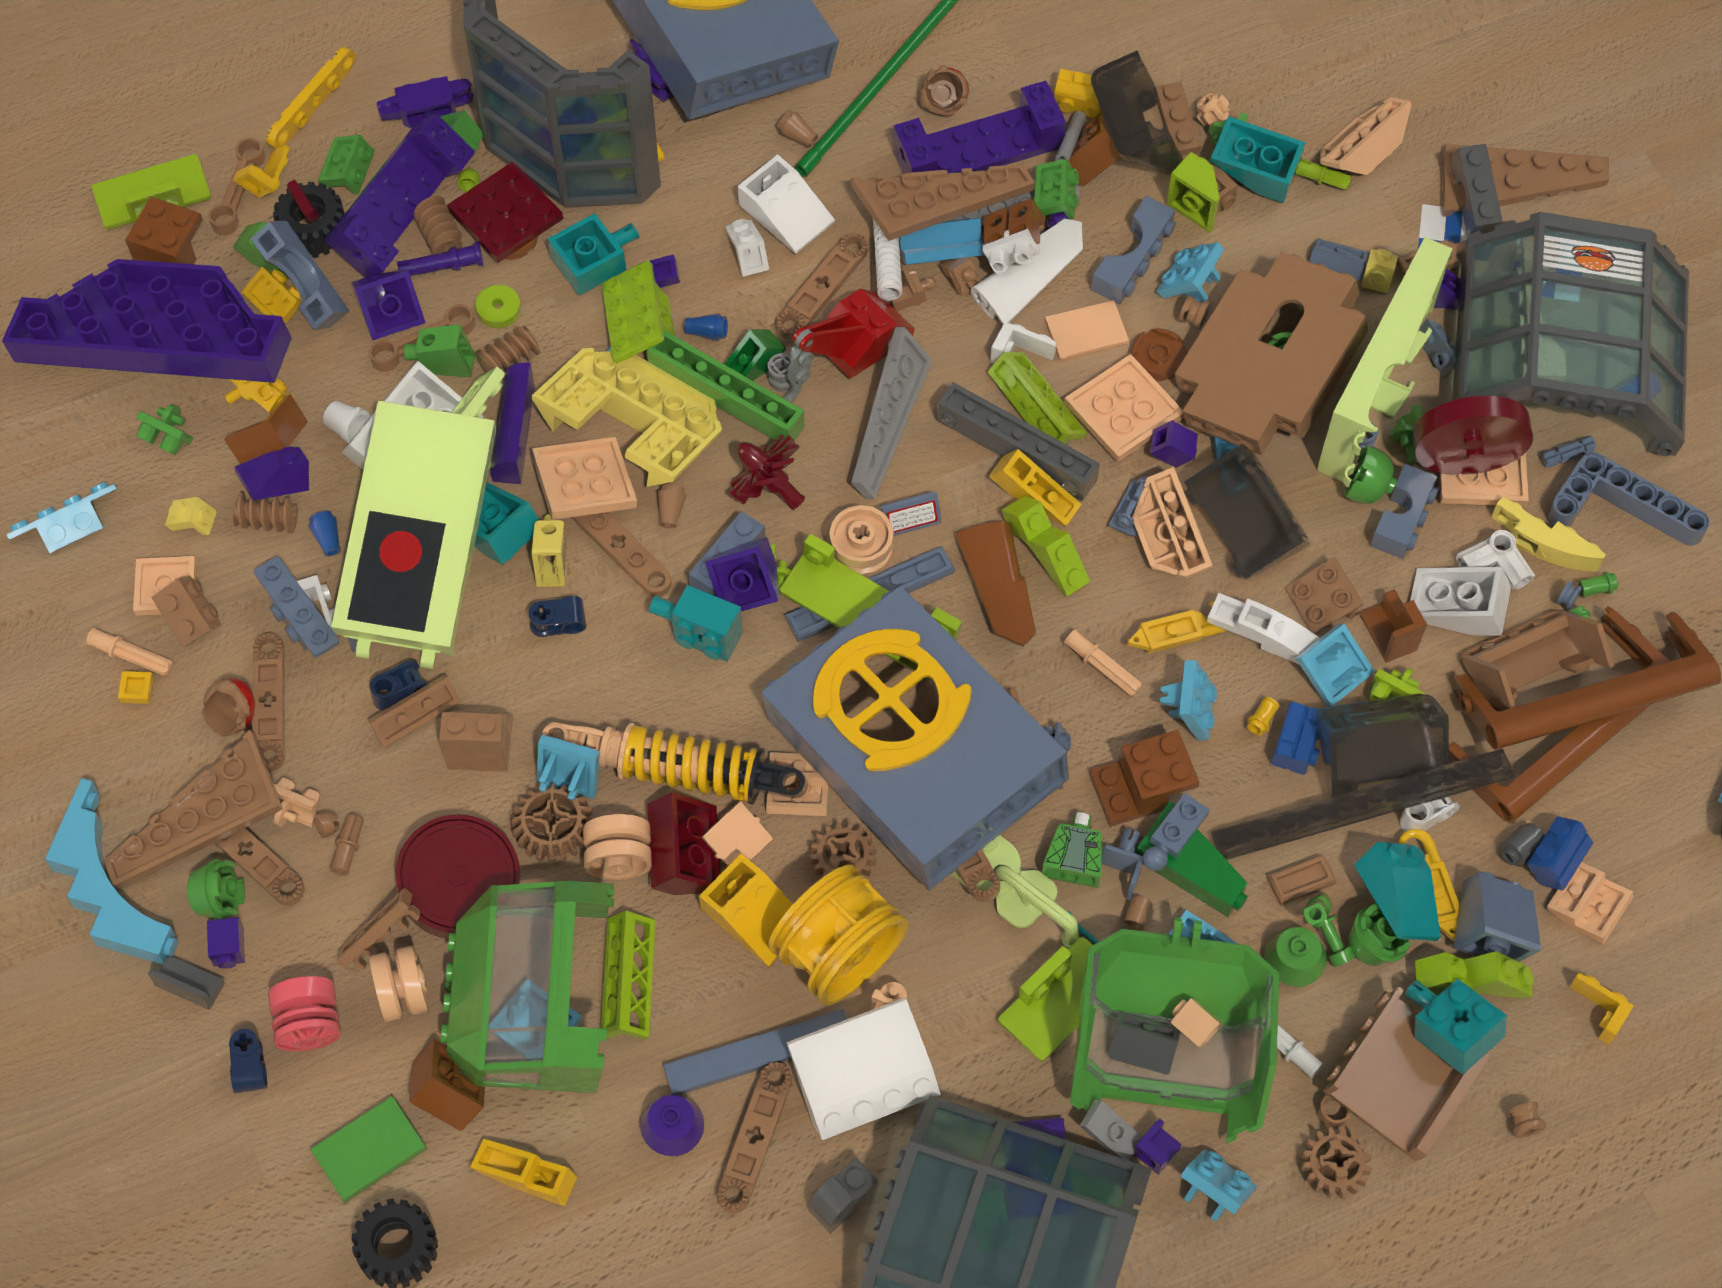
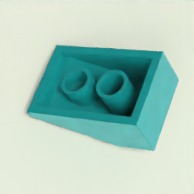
(1258, 158)
(504, 524)
(1402, 889)

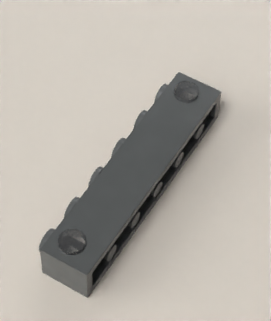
(1005, 433)

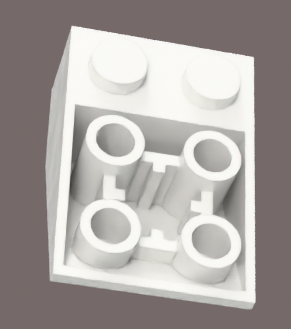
(784, 204)

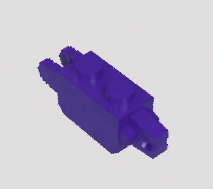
(425, 99)

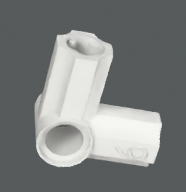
(1487, 555)

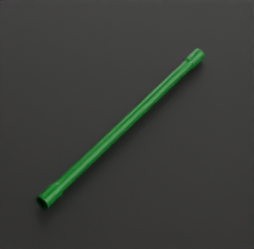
(814, 155)

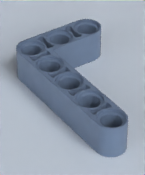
(1626, 498)

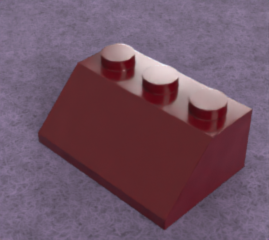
(679, 854)

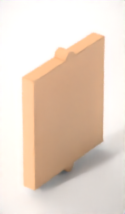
(737, 834)

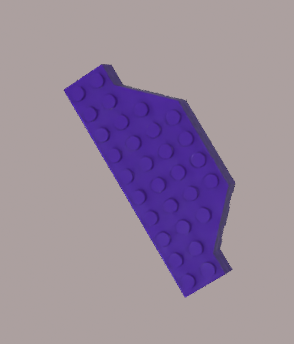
(151, 322)

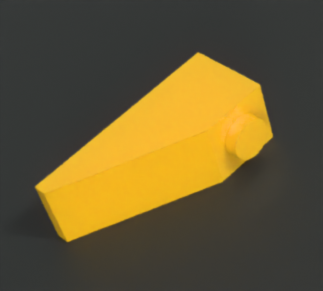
(1023, 477)

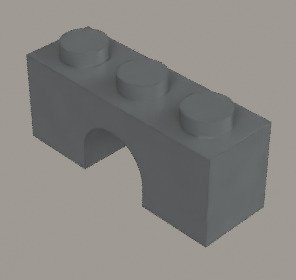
(1474, 171)

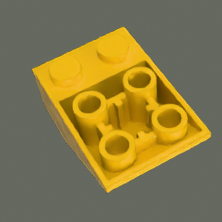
(746, 906)

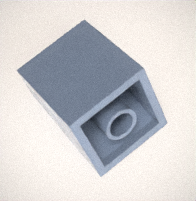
(1496, 918)

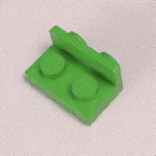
(347, 163)
(1056, 188)

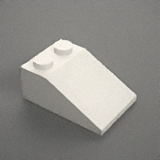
(1463, 598)

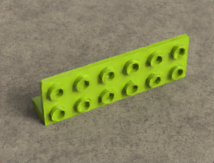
(841, 593)

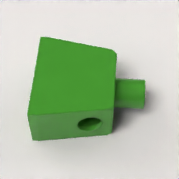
(443, 351)

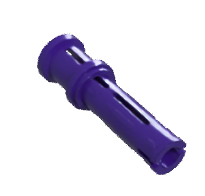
(454, 259)

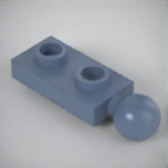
(1175, 832)

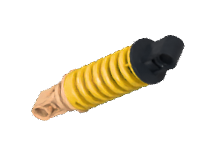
(684, 762)

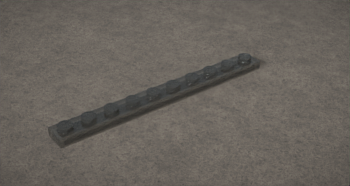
(1362, 804)

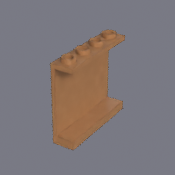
(1398, 1081)

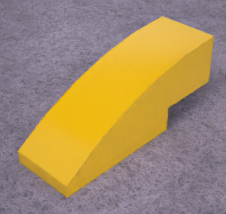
(524, 1171)

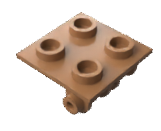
(1325, 596)

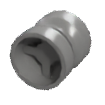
(778, 373)

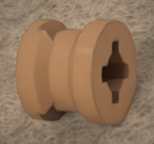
(1194, 311)
(1526, 1119)

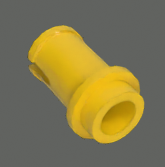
(1260, 720)

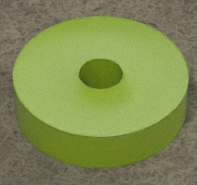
(501, 316)

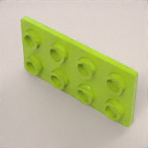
(125, 196)
(636, 311)
(1049, 1002)

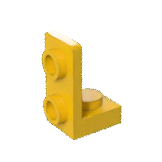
(267, 181)
(1614, 1002)

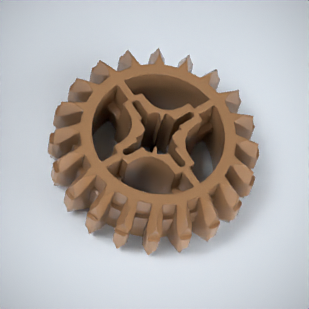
(528, 819)

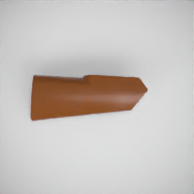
(997, 576)

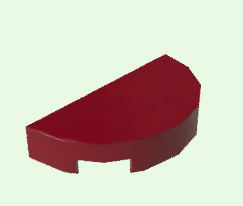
(303, 201)

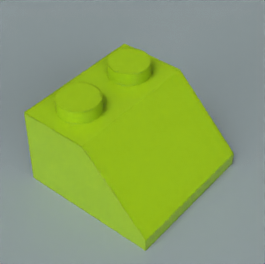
(1195, 191)

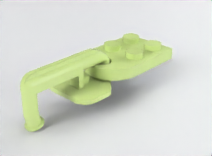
(1024, 893)

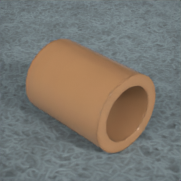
(1137, 913)

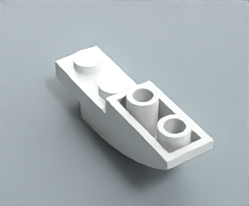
(1262, 624)

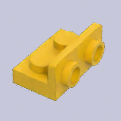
(272, 294)

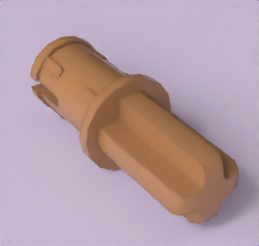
(347, 845)

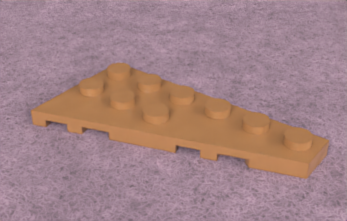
(1527, 174)
(933, 197)

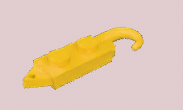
(1173, 631)
(1445, 896)

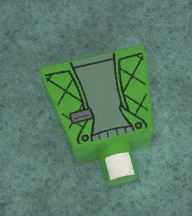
(1075, 853)

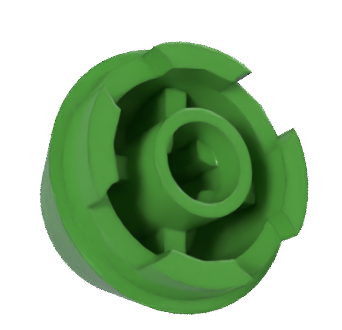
(215, 890)
(1374, 939)
(1296, 956)

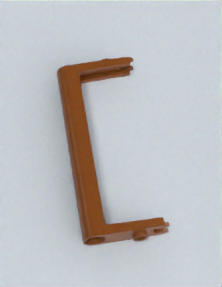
(1597, 701)
(1562, 759)

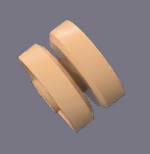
(862, 539)
(617, 847)
(404, 982)

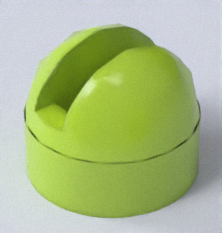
(468, 179)

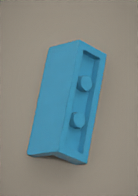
(943, 242)

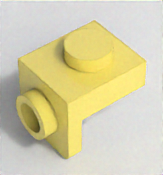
(1379, 270)
(191, 514)

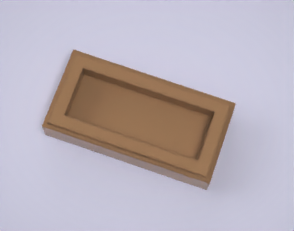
(1301, 880)

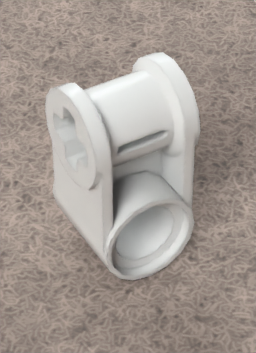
(1430, 813)

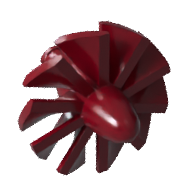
(766, 470)

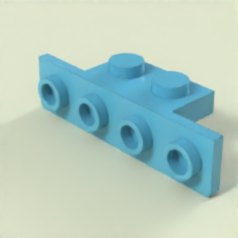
(68, 523)

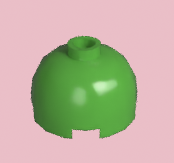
(1371, 477)

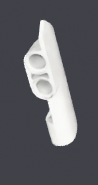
(1013, 290)

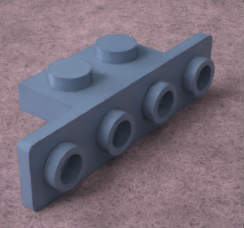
(295, 608)

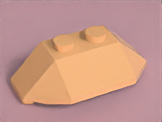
(1368, 138)
(1170, 527)

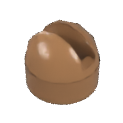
(326, 823)

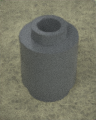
(1521, 844)

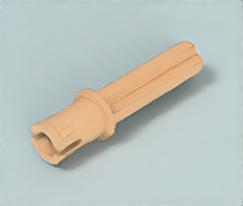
(118, 647)
(1102, 662)

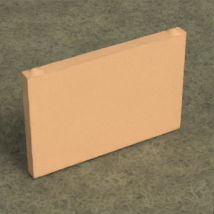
(1087, 330)

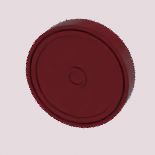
(1472, 435)
(451, 867)

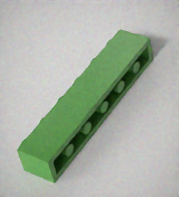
(728, 388)

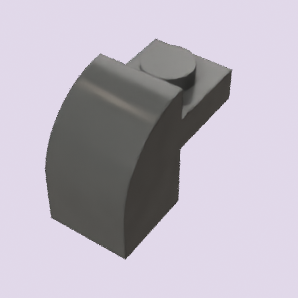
(839, 1194)

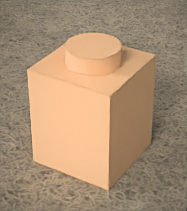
(1195, 1022)

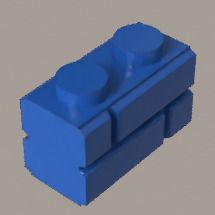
(1297, 739)
(1560, 853)

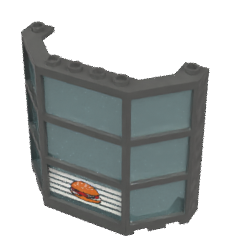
(1576, 321)

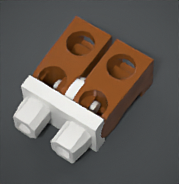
(1014, 237)

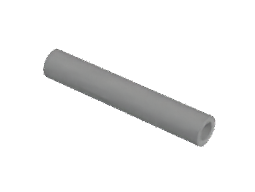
(1071, 136)

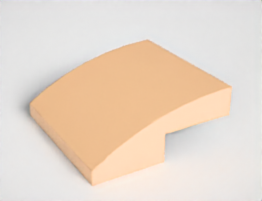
(812, 802)
(1591, 903)

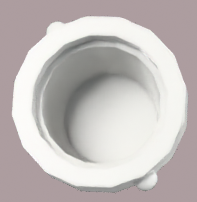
(344, 419)

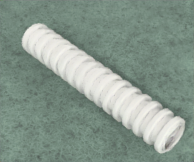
(887, 265)

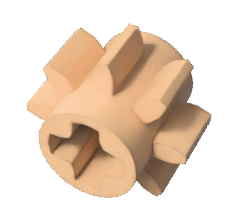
(1212, 109)

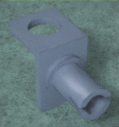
(1124, 857)

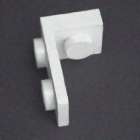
(749, 247)
(1016, 335)
(315, 592)

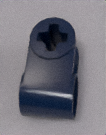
(560, 616)
(398, 682)
(248, 1066)

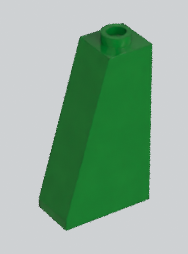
(1201, 871)

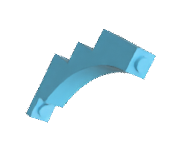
(78, 853)

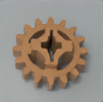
(840, 842)
(1338, 1175)

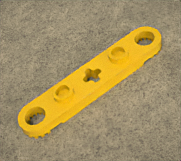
(311, 97)

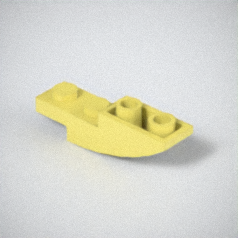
(1555, 545)

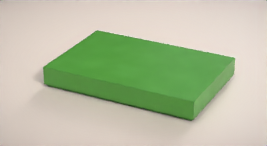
(368, 1149)

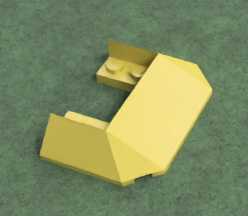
(670, 414)

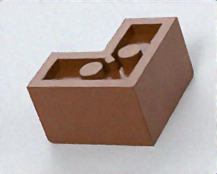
(1094, 150)
(269, 435)
(1394, 626)
(442, 1090)

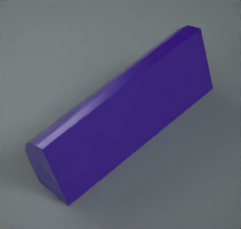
(513, 424)

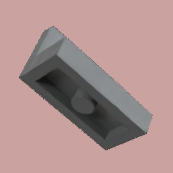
(187, 982)
(1144, 1043)

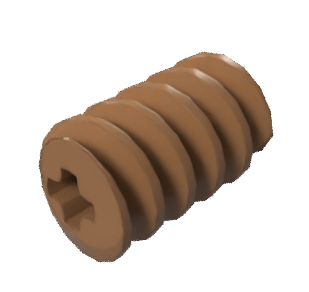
(437, 225)
(508, 350)
(265, 514)

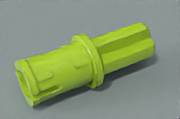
(1322, 174)

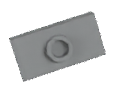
(1110, 1130)

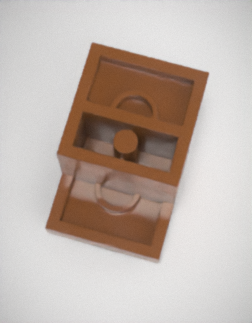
(163, 233)
(1144, 778)

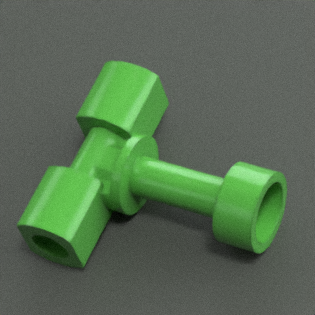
(1318, 916)

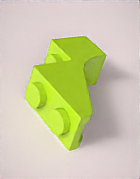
(1050, 545)
(1485, 974)

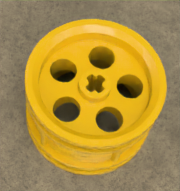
(839, 934)

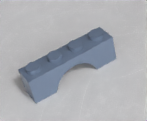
(284, 249)
(1118, 274)

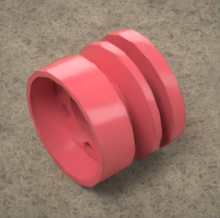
(304, 1013)

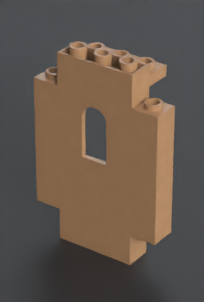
(1252, 388)

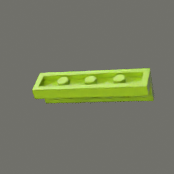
(1035, 397)
(621, 972)

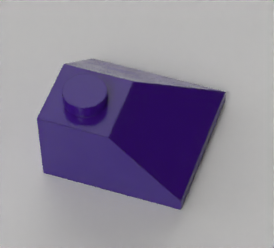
(388, 303)
(275, 473)
(746, 575)

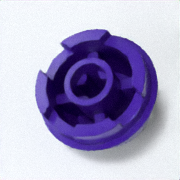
(672, 1125)

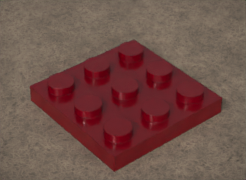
(505, 211)

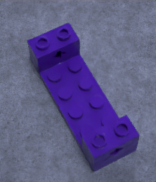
(986, 142)
(394, 192)

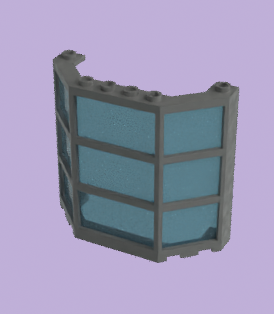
(569, 131)
(1001, 1208)

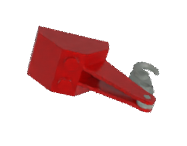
(851, 337)

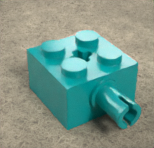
(590, 253)
(702, 622)
(1457, 1023)

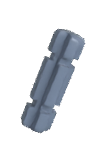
(1568, 451)

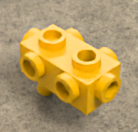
(264, 393)

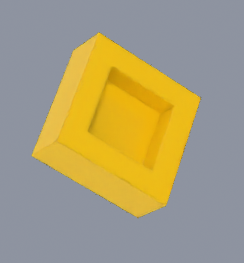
(136, 687)

